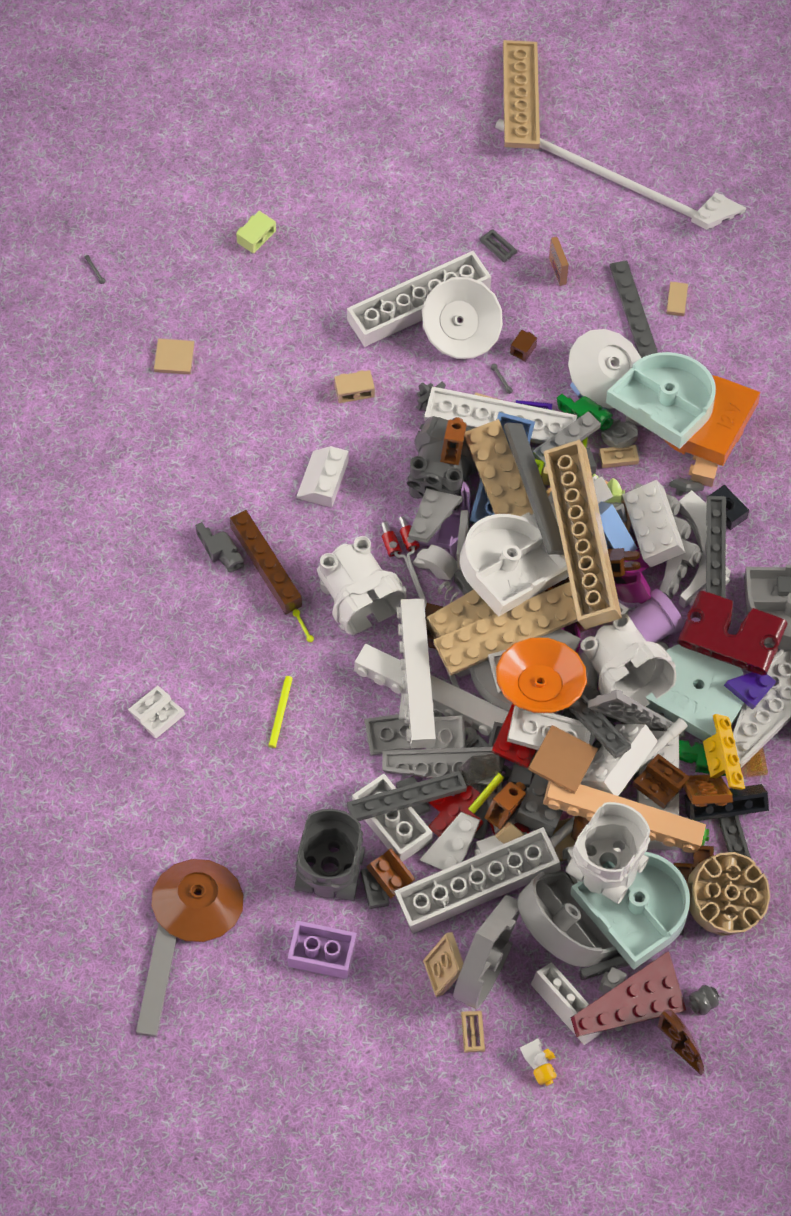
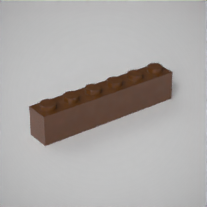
(265, 562)

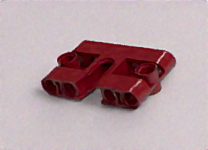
(743, 649)

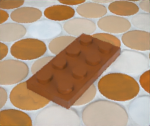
(704, 789)

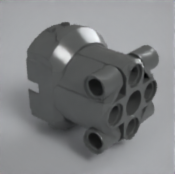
(426, 468)
(322, 832)

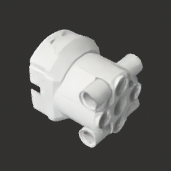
(359, 586)
(629, 661)
(610, 828)

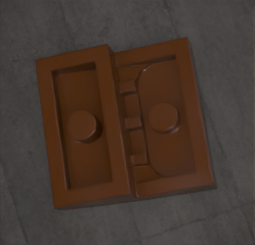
(660, 781)

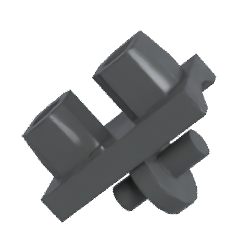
(424, 393)

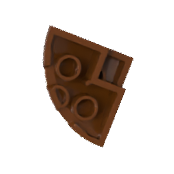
(682, 1040)

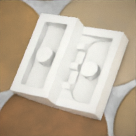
(156, 712)

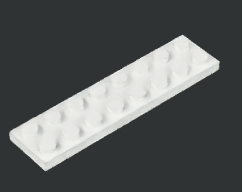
(481, 410)

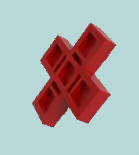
(451, 807)

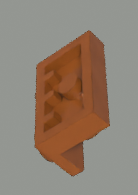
(390, 872)

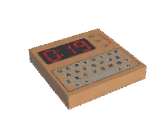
(558, 261)

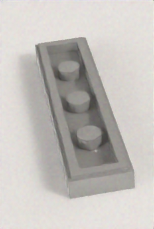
(463, 531)

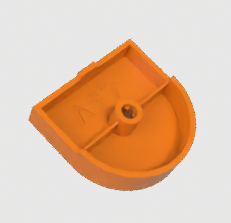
(729, 417)

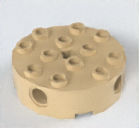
(731, 875)

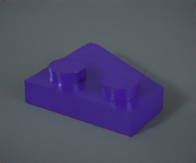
(750, 687)

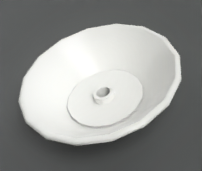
(479, 315)
(591, 364)

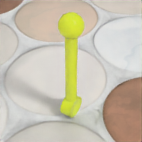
(296, 613)

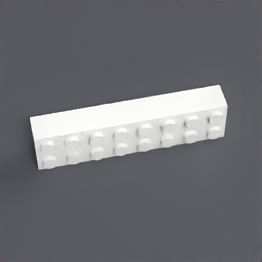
(404, 303)
(477, 880)

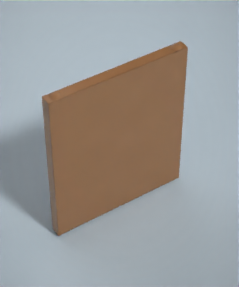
(563, 759)

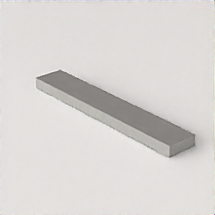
(156, 983)

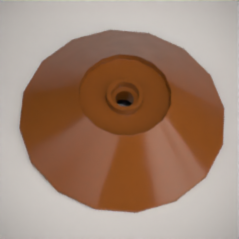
(197, 916)

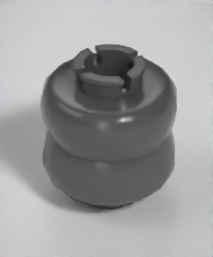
(704, 1000)

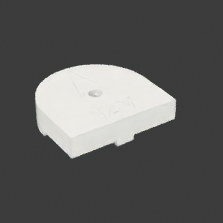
(509, 561)

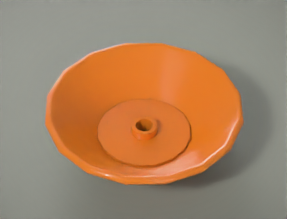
(543, 662)

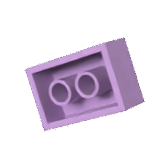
(322, 949)

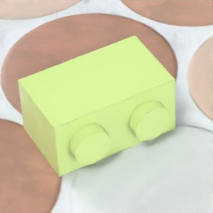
(256, 231)

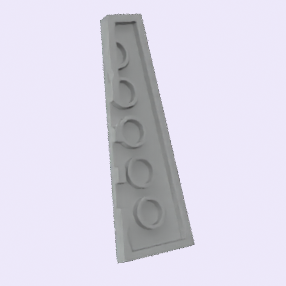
(629, 711)
(432, 762)

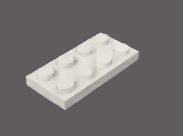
(531, 728)

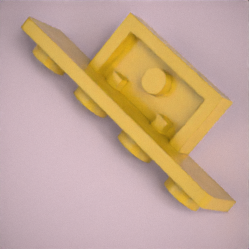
(722, 753)

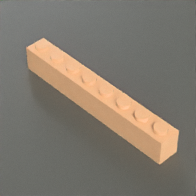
(664, 826)

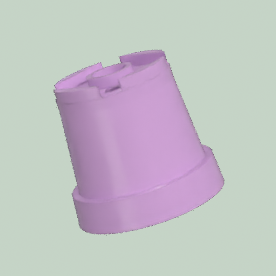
(657, 617)

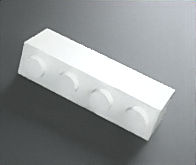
(560, 996)

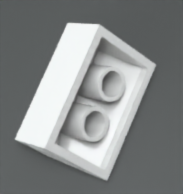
(323, 476)

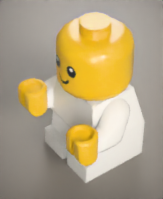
(537, 1058)

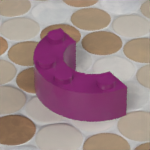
(633, 586)

